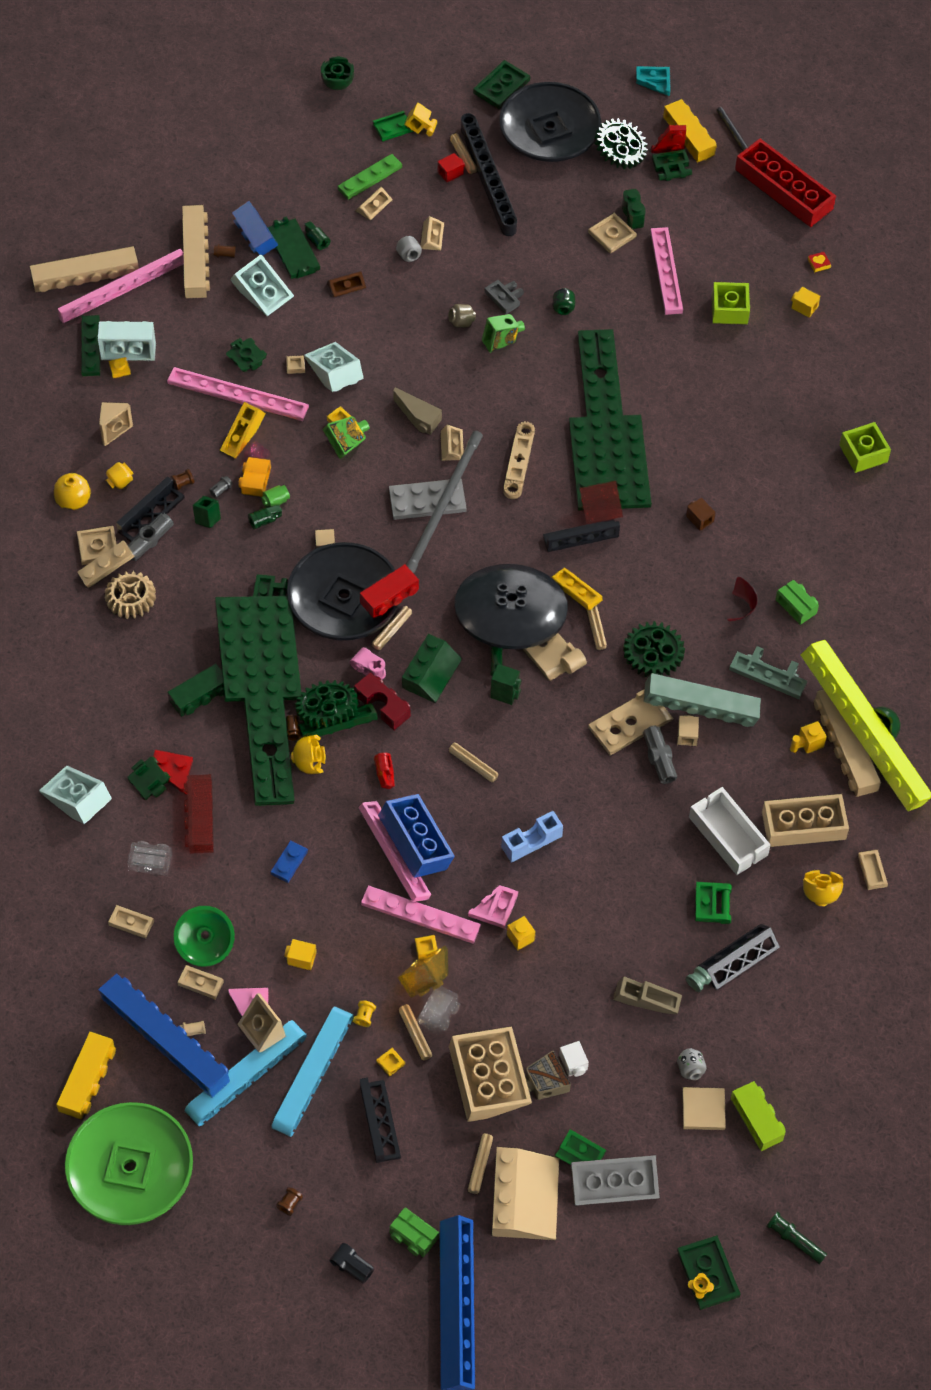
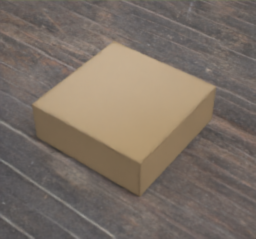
(295, 364)
(324, 537)

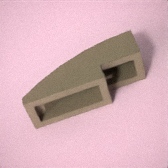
(647, 996)

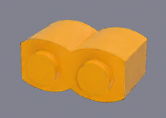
(255, 476)

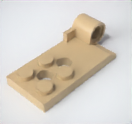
(556, 657)
(642, 712)

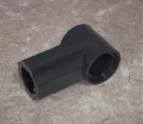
(348, 1260)

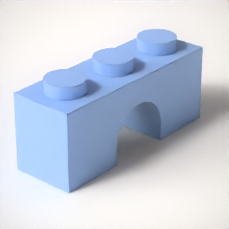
(519, 843)

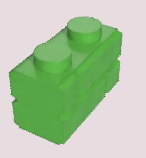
(797, 601)
(413, 1232)

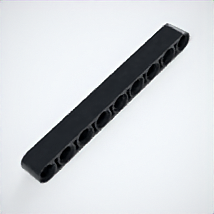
(488, 175)

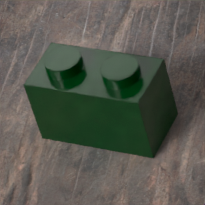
(505, 684)

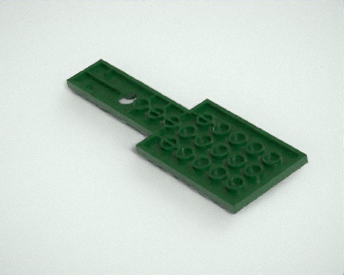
(606, 441)
(262, 671)

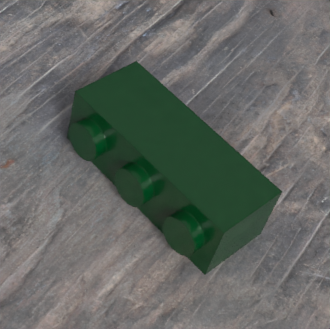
(197, 691)

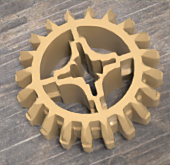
(130, 601)

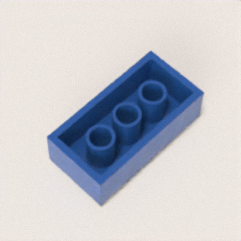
(416, 835)

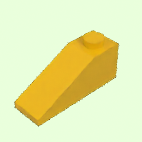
(242, 430)

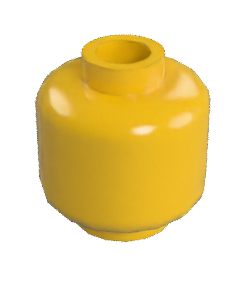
(119, 475)

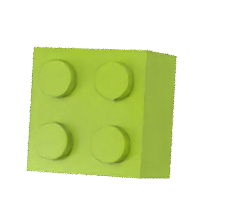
(730, 303)
(865, 447)

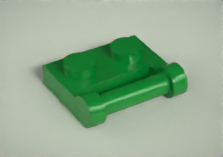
(706, 902)

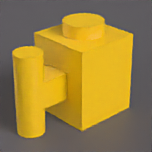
(419, 118)
(810, 738)

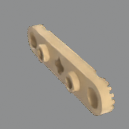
(517, 470)

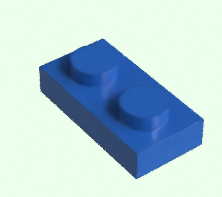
(289, 861)

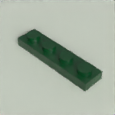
(90, 346)
(363, 715)

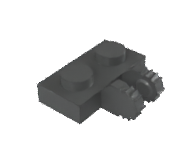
(502, 295)

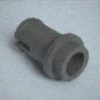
(224, 484)

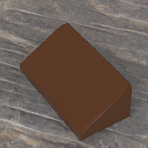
(346, 284)

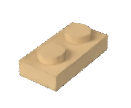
(131, 921)
(200, 982)

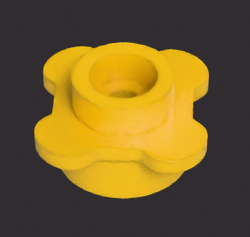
(701, 1279)

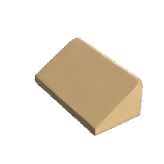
(374, 204)
(432, 234)
(451, 443)

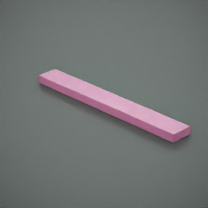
(121, 286)
(238, 393)

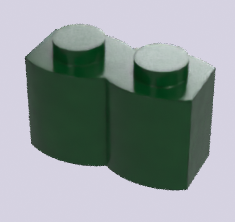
(633, 208)

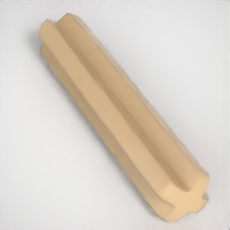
(463, 153)
(391, 628)
(597, 629)
(473, 762)
(415, 1032)
(480, 1163)

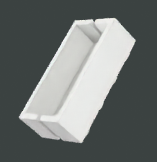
(729, 831)

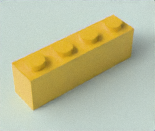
(697, 138)
(85, 1075)

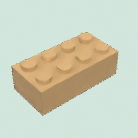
(805, 820)

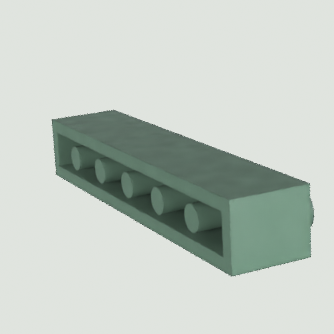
(702, 700)

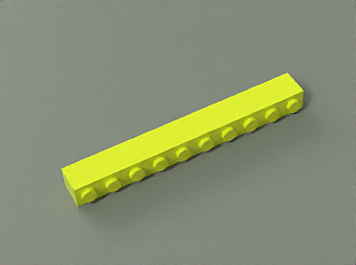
(866, 725)

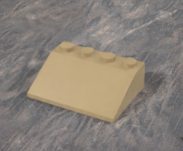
(489, 1073)
(525, 1194)

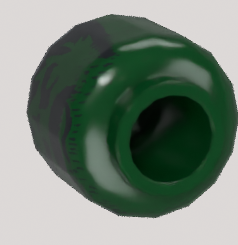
(563, 301)

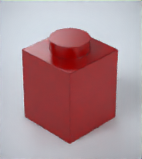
(450, 167)

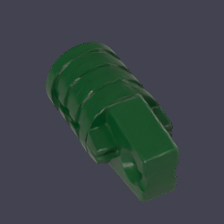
(317, 236)
(264, 516)

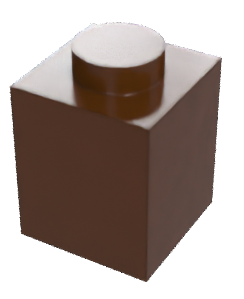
(700, 513)

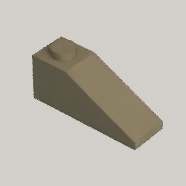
(420, 413)

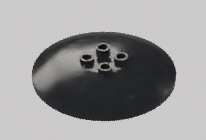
(554, 104)
(325, 575)
(506, 624)

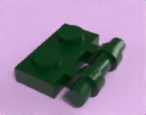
(671, 160)
(266, 585)

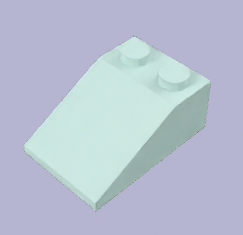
(262, 286)
(335, 366)
(76, 794)

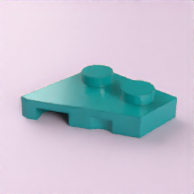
(654, 78)

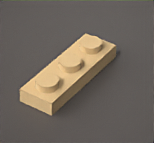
(106, 564)

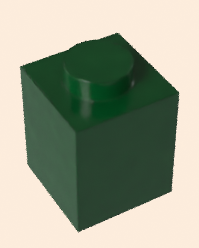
(206, 511)

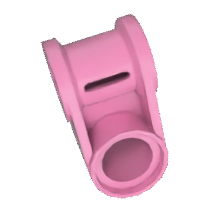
(368, 662)

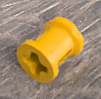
(368, 1008)

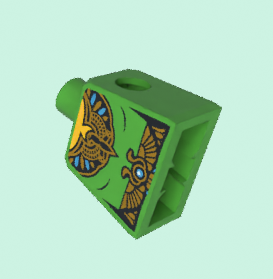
(501, 331)
(345, 434)

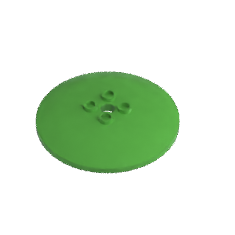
(122, 1136)

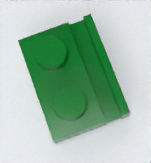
(392, 126)
(578, 1149)

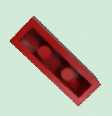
(389, 591)

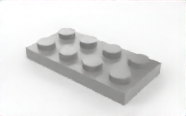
(422, 498)
(615, 1180)

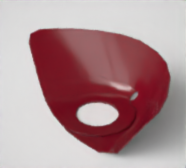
(745, 591)

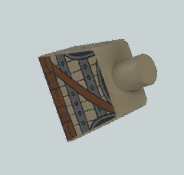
(547, 1077)

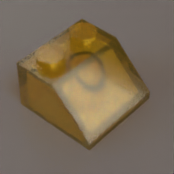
(426, 973)

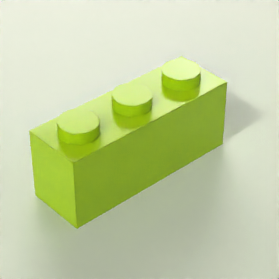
(758, 1115)

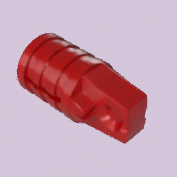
(384, 770)

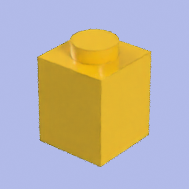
(805, 301)
(521, 933)
(300, 954)

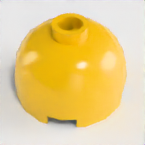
(72, 491)
(308, 751)
(822, 888)

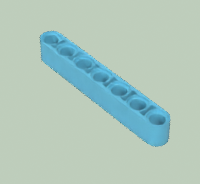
(311, 1071)
(245, 1072)

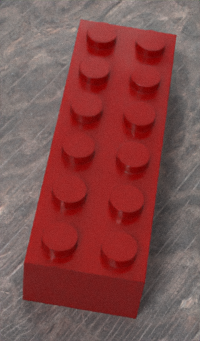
(785, 182)

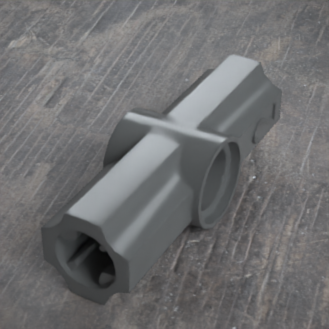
(155, 531)
(660, 754)

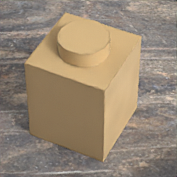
(688, 730)

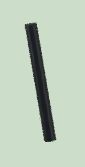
(732, 129)

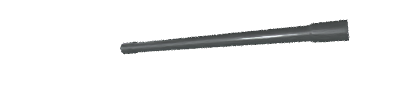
(472, 445)

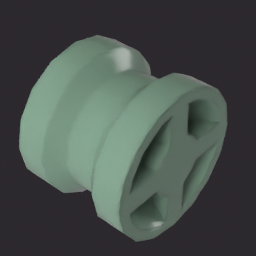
(698, 979)

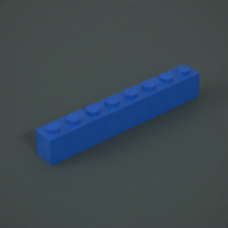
(164, 1035)
(457, 1304)

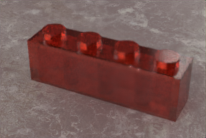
(199, 814)

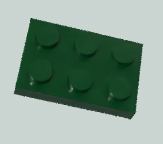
(501, 84)
(709, 1258)

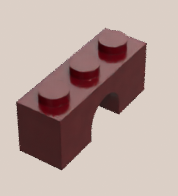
(372, 689)

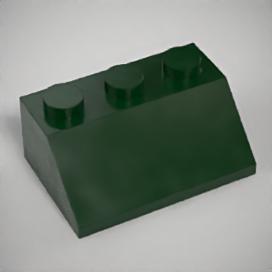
(431, 669)

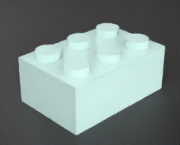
(126, 340)

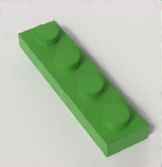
(370, 176)

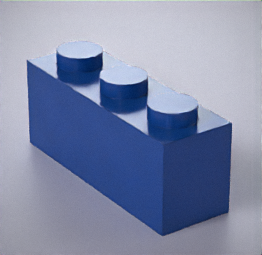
(254, 229)

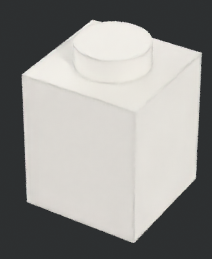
(574, 1059)

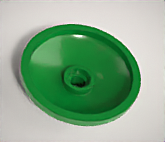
(201, 950)

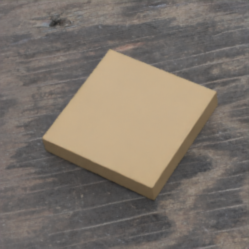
(612, 233)
(95, 543)
(704, 1108)

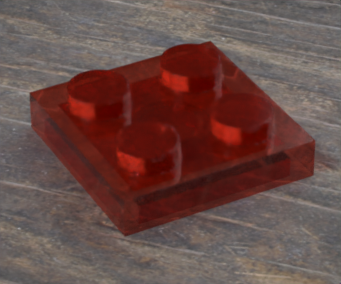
(601, 502)

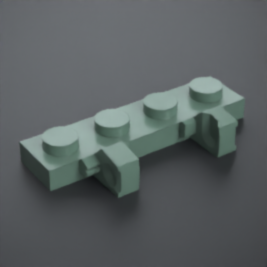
(781, 680)

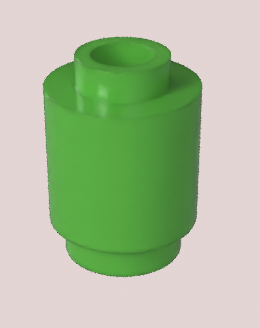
(275, 496)

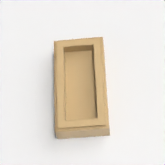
(872, 869)

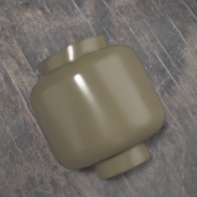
(461, 315)

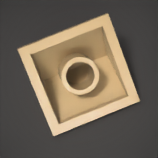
(114, 421)
(261, 1024)

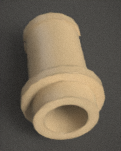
(194, 1028)

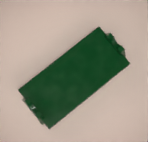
(293, 248)

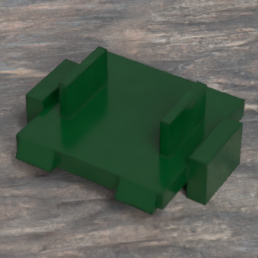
(246, 354)
(149, 778)

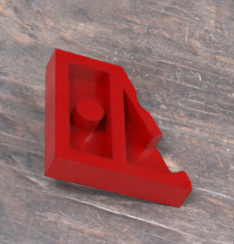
(671, 140)
(176, 766)

